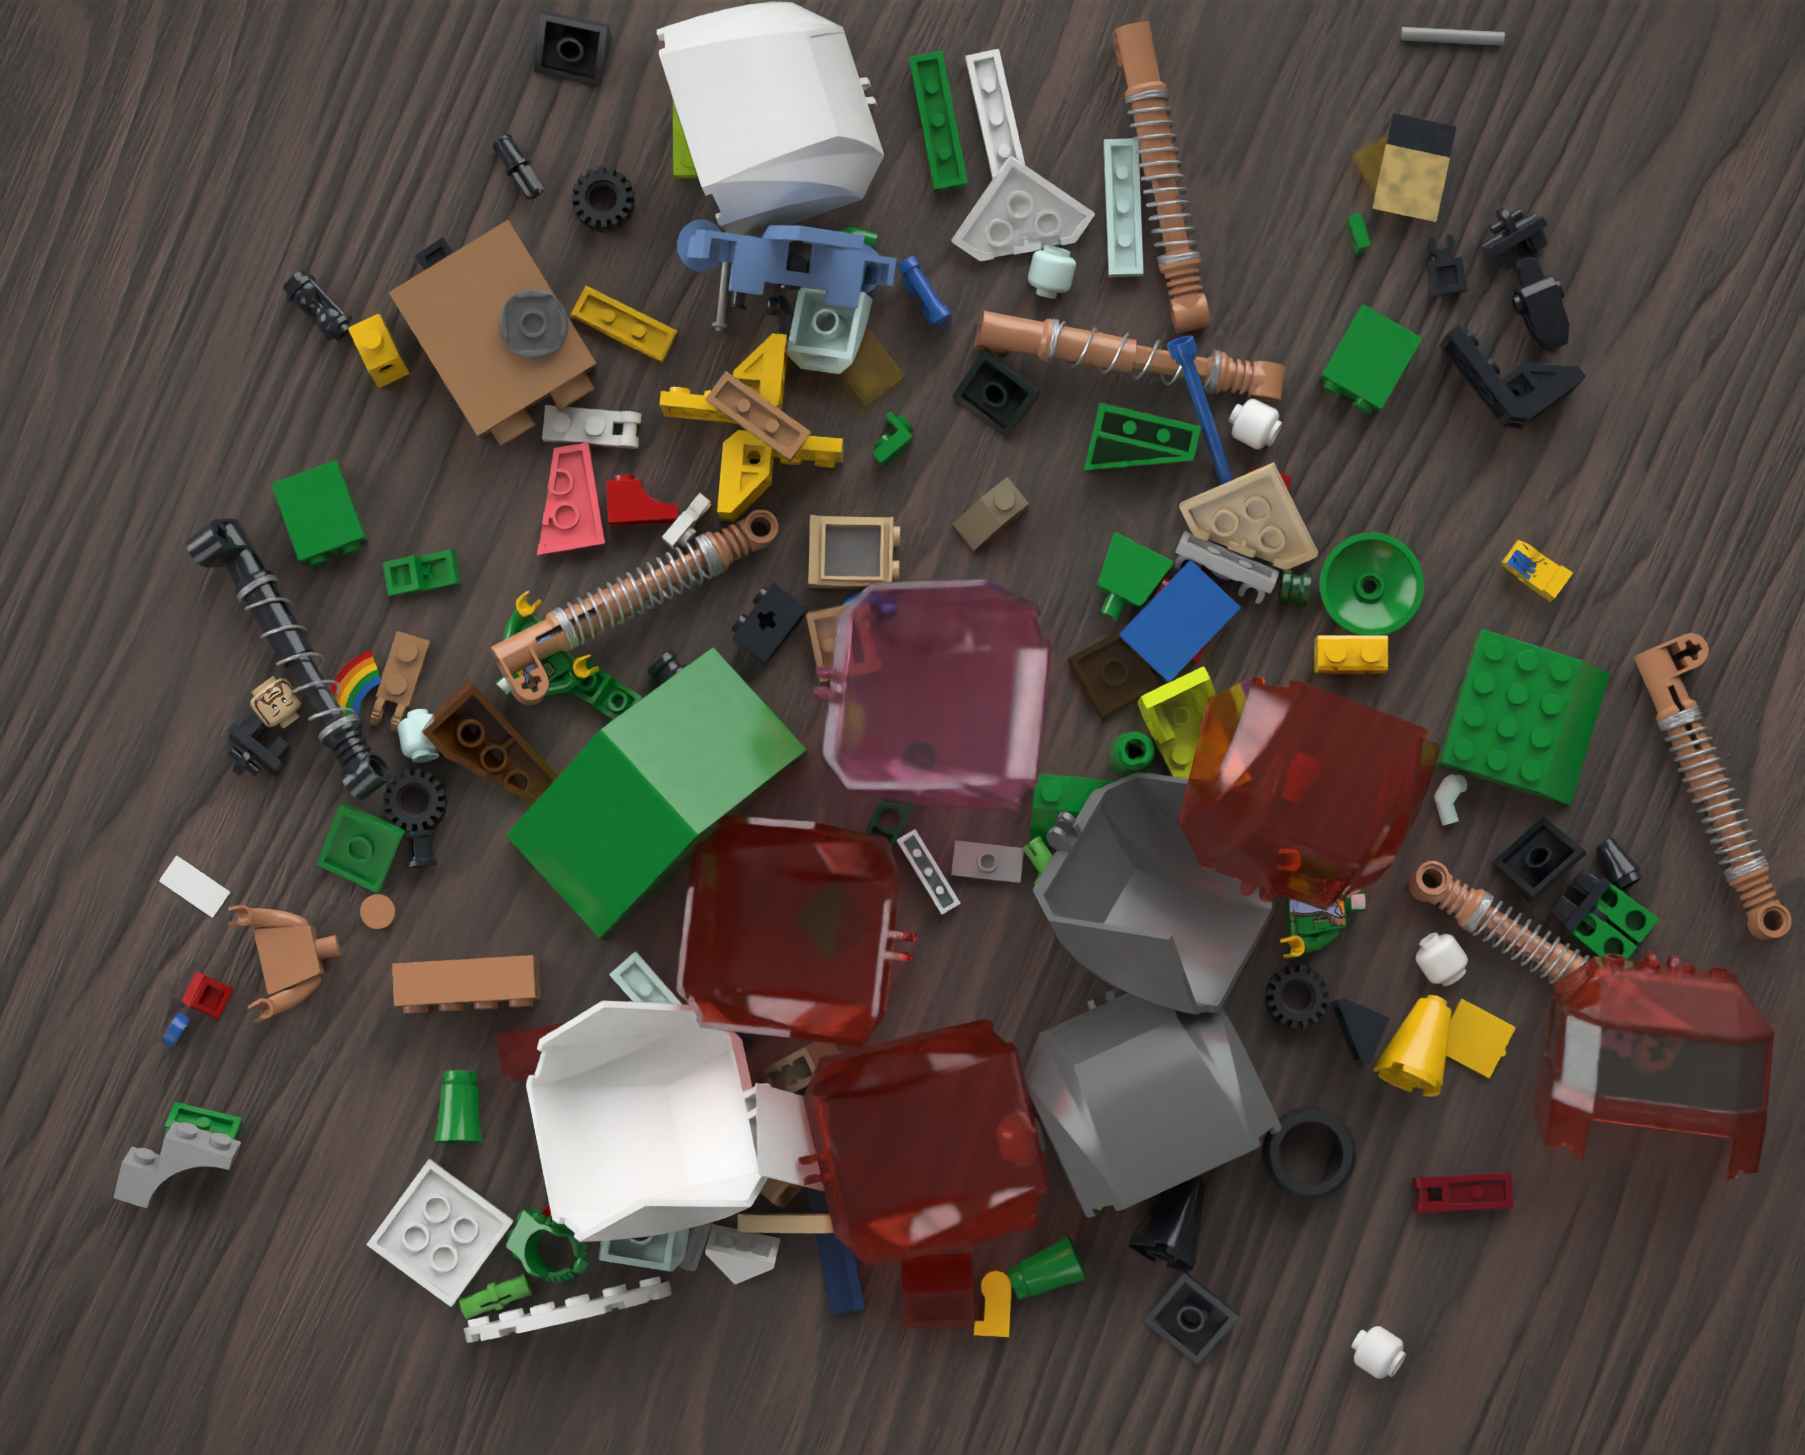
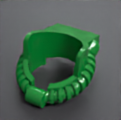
(524, 1246)

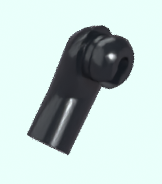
(781, 307)

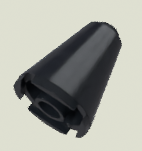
(1172, 1226)

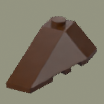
(481, 739)

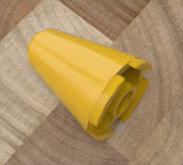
(1418, 1048)

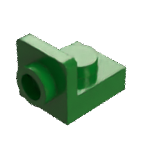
(891, 446)

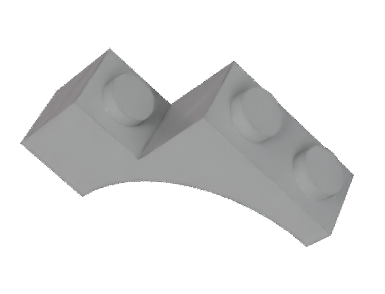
(182, 1149)

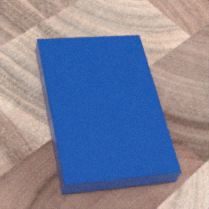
(1179, 621)

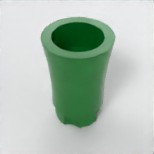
(1118, 754)
(459, 1109)
(1047, 1270)

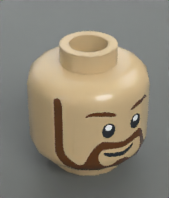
(276, 702)

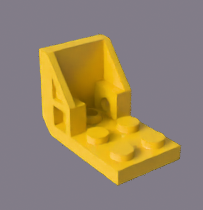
(761, 371)
(745, 482)

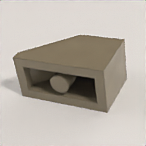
(991, 514)

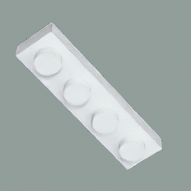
(994, 108)

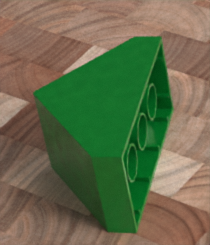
(654, 790)

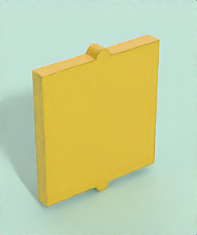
(1477, 1038)

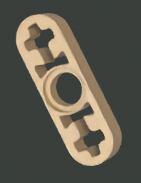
(784, 1223)

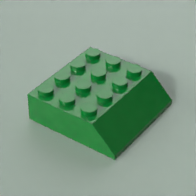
(1523, 717)

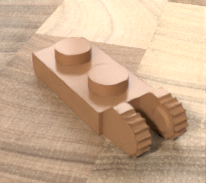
(400, 677)

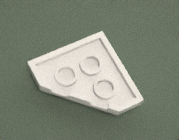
(1020, 215)

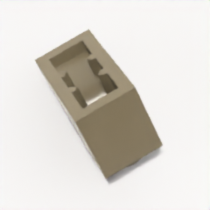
(796, 1069)

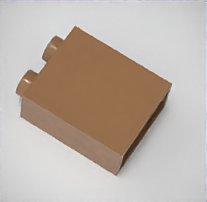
(456, 321)

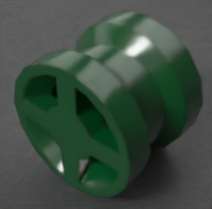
(1294, 588)

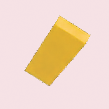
(624, 324)

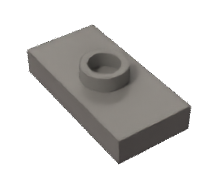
(987, 861)

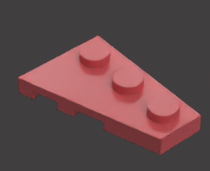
(572, 504)

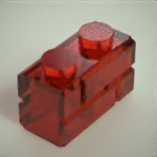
(519, 1051)

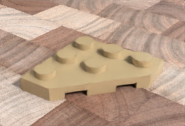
(1252, 518)

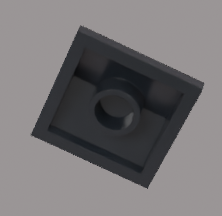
(1191, 1317)

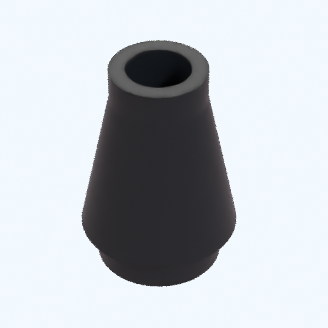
(1618, 865)

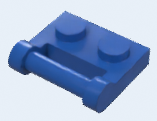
(917, 284)

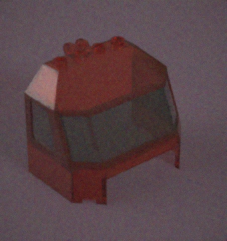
(1655, 1053)

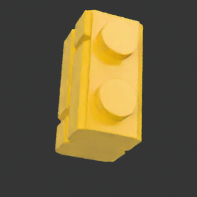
(1351, 654)

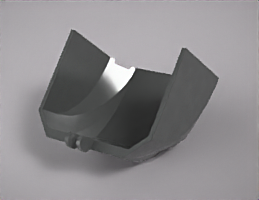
(1141, 905)
(1144, 1098)

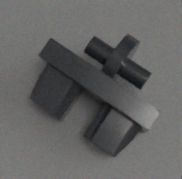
(1527, 230)
(245, 738)

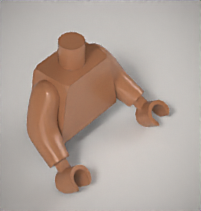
(288, 956)

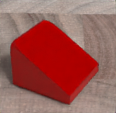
(207, 995)

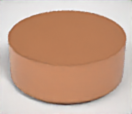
(378, 911)

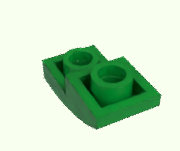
(606, 693)

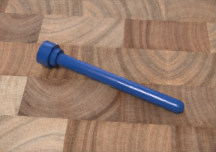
(1183, 351)

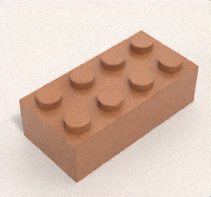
(466, 982)

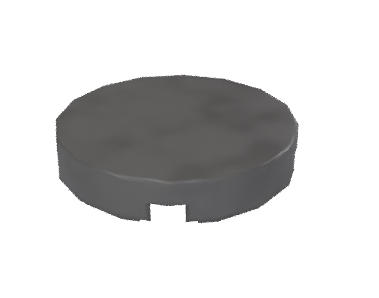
(537, 333)

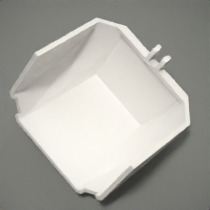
(771, 113)
(643, 1122)

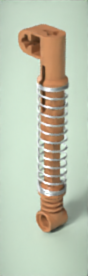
(1146, 96)

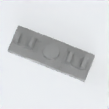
(1227, 565)

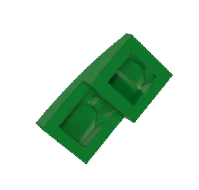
(422, 573)

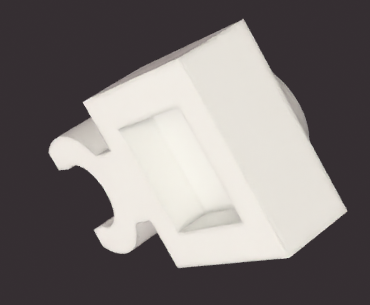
(682, 528)

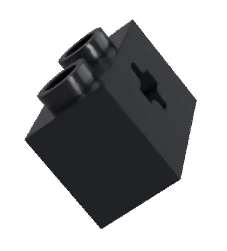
(767, 642)

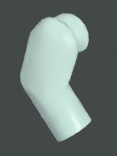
(1446, 796)

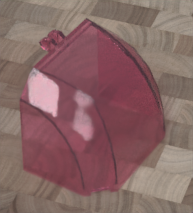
(944, 669)

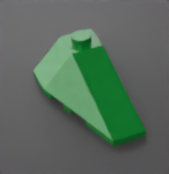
(1056, 795)

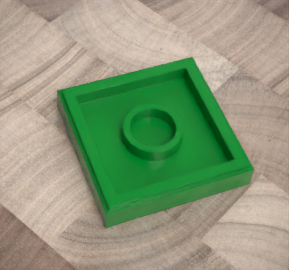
(360, 847)

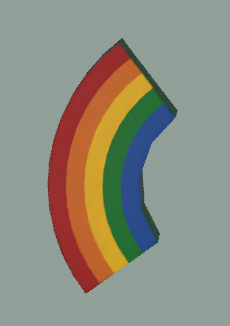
(357, 682)

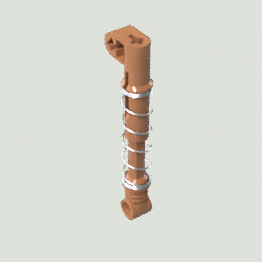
(1093, 348)

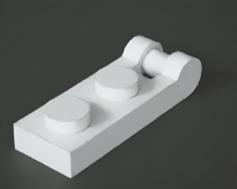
(590, 426)

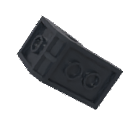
(1536, 384)

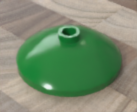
(1375, 560)

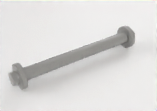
(720, 323)

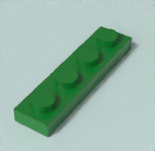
(938, 121)

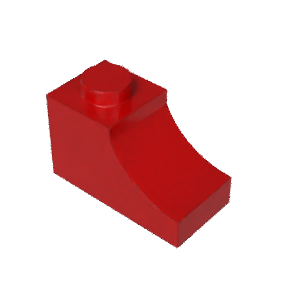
(633, 506)

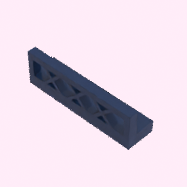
(837, 1263)

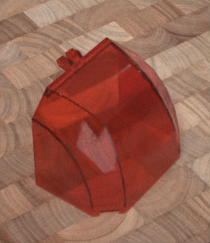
(1303, 791)
(790, 930)
(925, 1143)

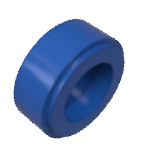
(175, 1030)

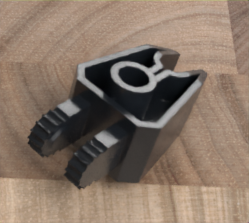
(1540, 304)

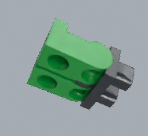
(1599, 909)

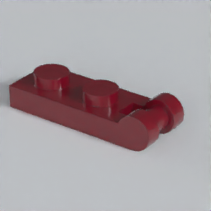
(1464, 1192)

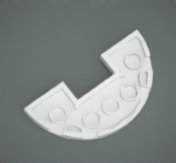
(575, 1309)

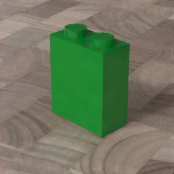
(1369, 360)
(320, 514)

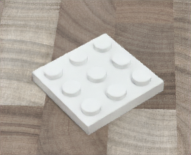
(440, 1232)

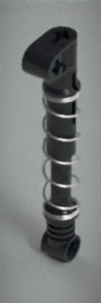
(227, 545)

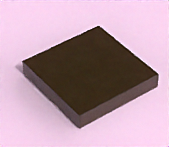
(1112, 674)

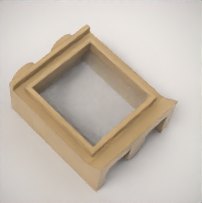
(852, 552)

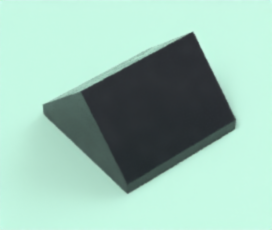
(572, 48)
(996, 393)
(1538, 859)
(1361, 1029)

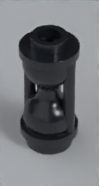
(308, 296)

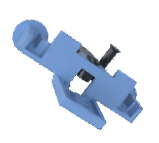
(767, 260)

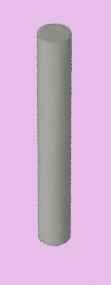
(1452, 36)

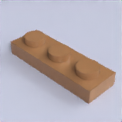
(758, 416)

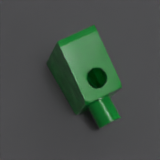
(1129, 575)

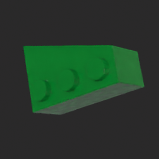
(1137, 438)

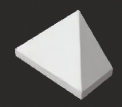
(741, 1253)

